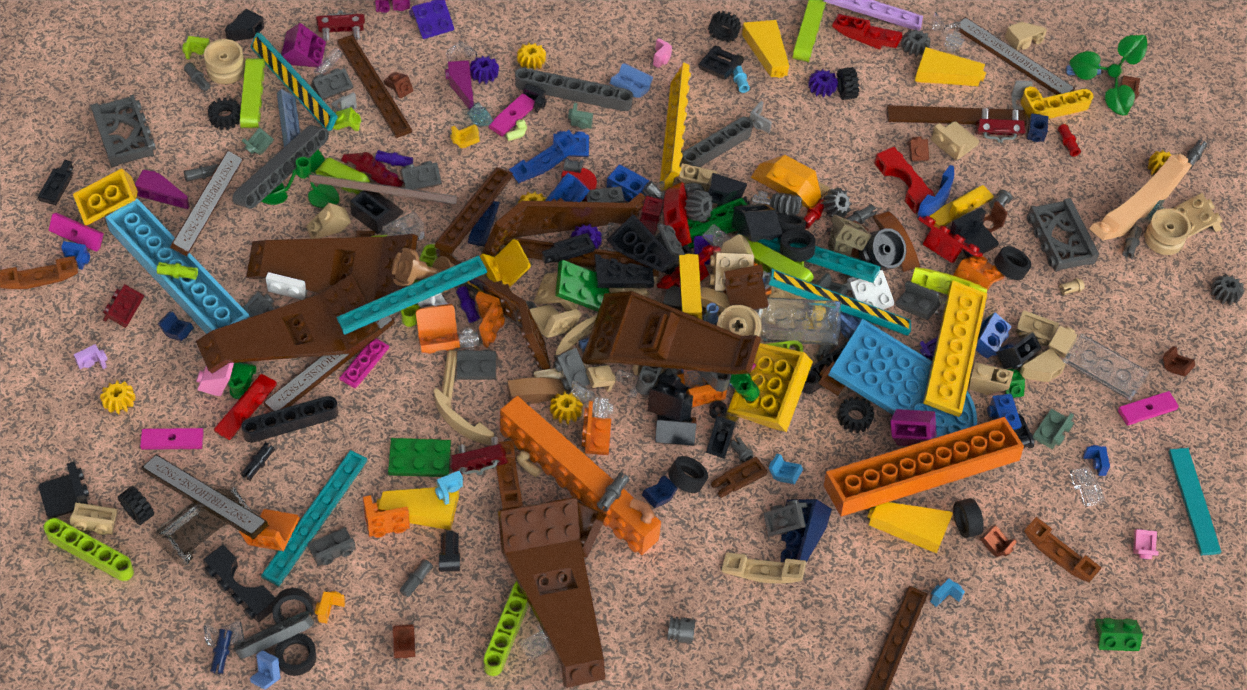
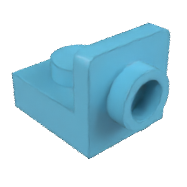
(447, 484)

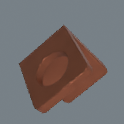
(997, 216)

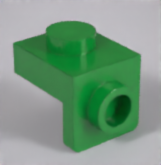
(1017, 384)

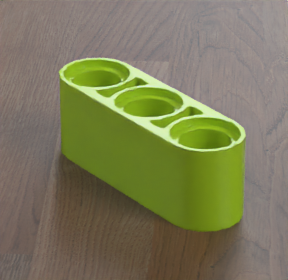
(339, 170)

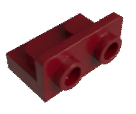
(124, 305)

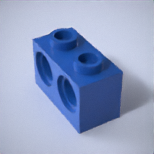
(629, 181)
(992, 334)

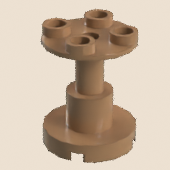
(408, 267)

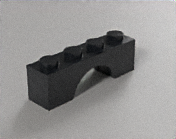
(255, 600)

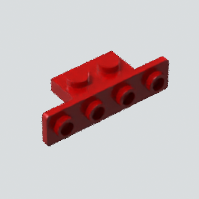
(945, 243)
(674, 278)
(245, 406)

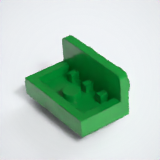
(1119, 634)

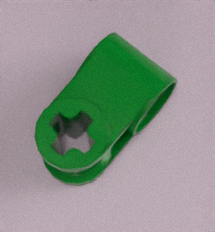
(241, 379)
(745, 386)

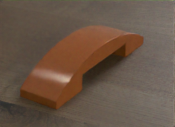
(888, 220)
(40, 276)
(508, 479)
(1056, 550)

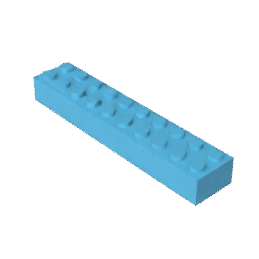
(149, 244)

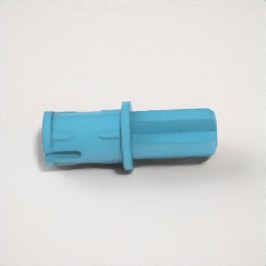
(740, 78)

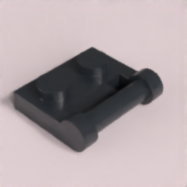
(720, 67)

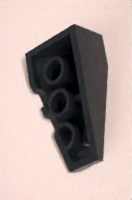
(640, 245)

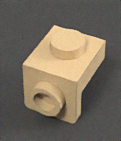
(601, 377)

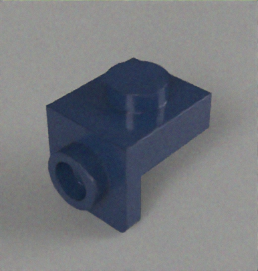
(174, 327)
(660, 493)

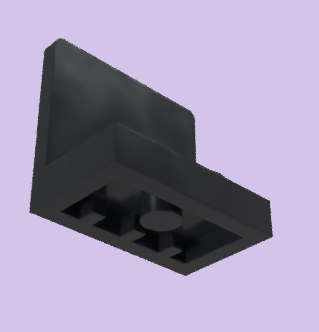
(972, 229)

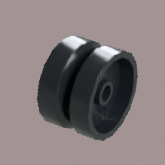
(884, 249)

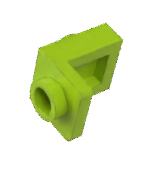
(347, 118)

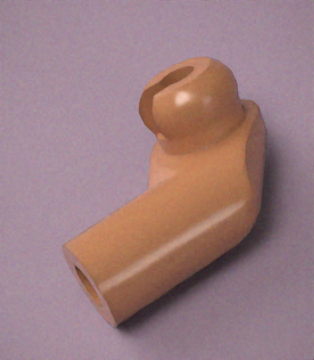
(644, 508)

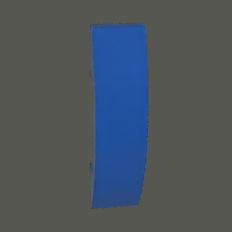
(545, 160)
(933, 204)

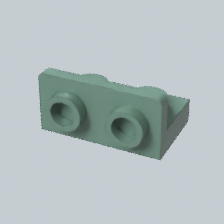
(1052, 429)

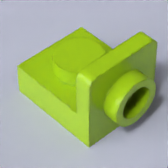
(196, 45)

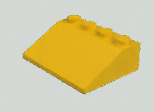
(780, 378)

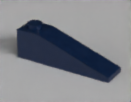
(803, 541)

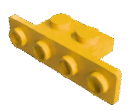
(962, 205)

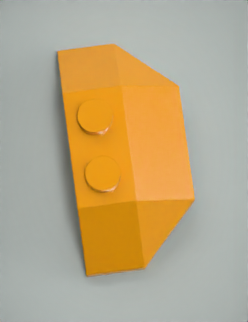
(789, 177)

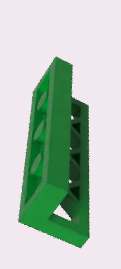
(723, 222)

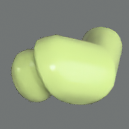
(518, 132)

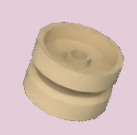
(224, 61)
(1167, 231)
(745, 315)

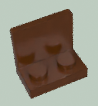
(746, 287)
(589, 524)

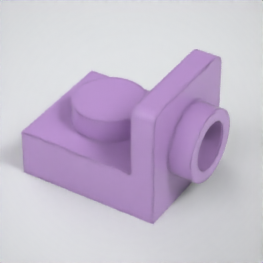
(90, 355)

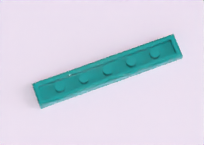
(1194, 502)

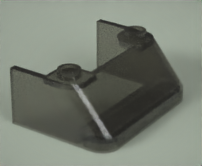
(191, 528)

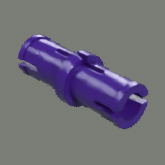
(393, 158)
(467, 304)

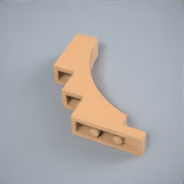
(1158, 188)

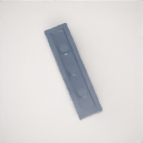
(288, 116)

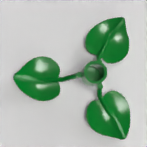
(1087, 63)
(318, 197)

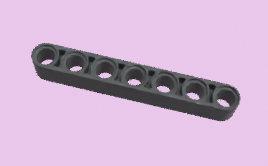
(575, 89)
(279, 167)

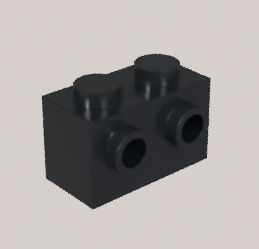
(1018, 350)
(670, 402)

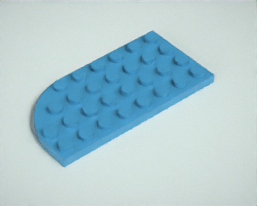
(893, 376)

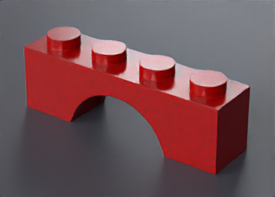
(893, 164)

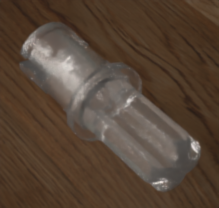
(328, 62)

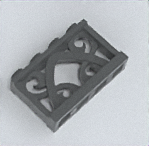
(104, 115)
(1052, 246)

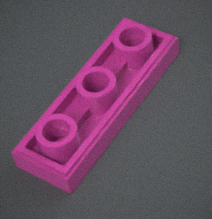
(515, 111)
(76, 231)
(359, 370)
(1157, 405)
(161, 438)

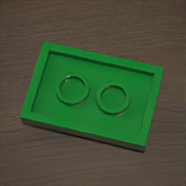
(579, 286)
(419, 457)

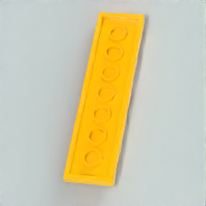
(675, 126)
(955, 349)

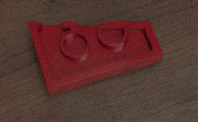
(378, 171)

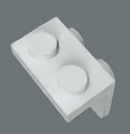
(286, 286)
(873, 293)

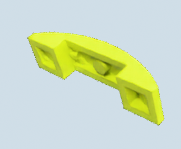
(939, 281)

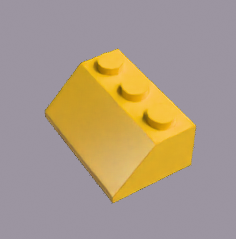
(105, 196)

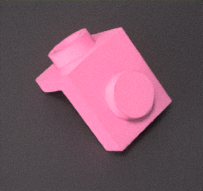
(663, 53)
(1145, 543)

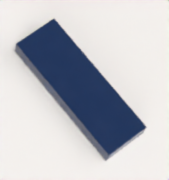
(482, 229)

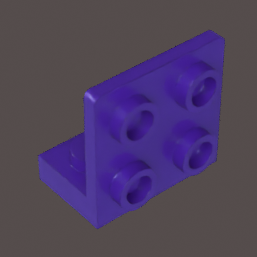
(432, 18)

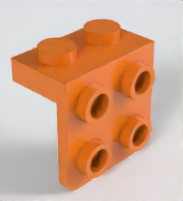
(978, 271)
(437, 328)

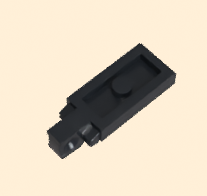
(56, 183)
(568, 248)

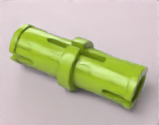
(177, 270)

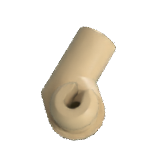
(528, 466)

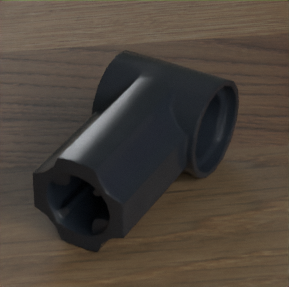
(449, 557)

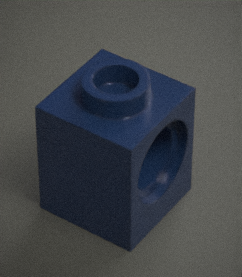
(1037, 128)

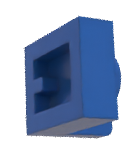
(78, 250)
(1100, 458)

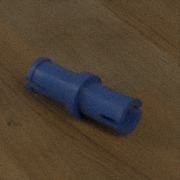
(221, 651)

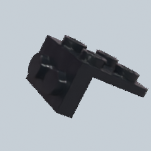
(63, 492)

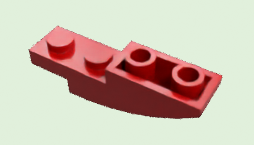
(861, 31)
(675, 212)

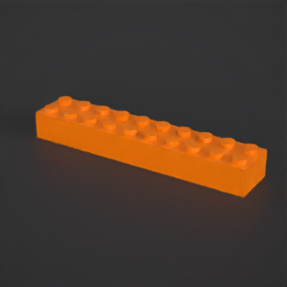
(922, 466)
(575, 472)

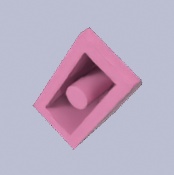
(215, 382)

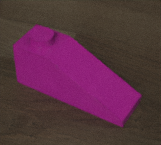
(460, 81)
(157, 188)

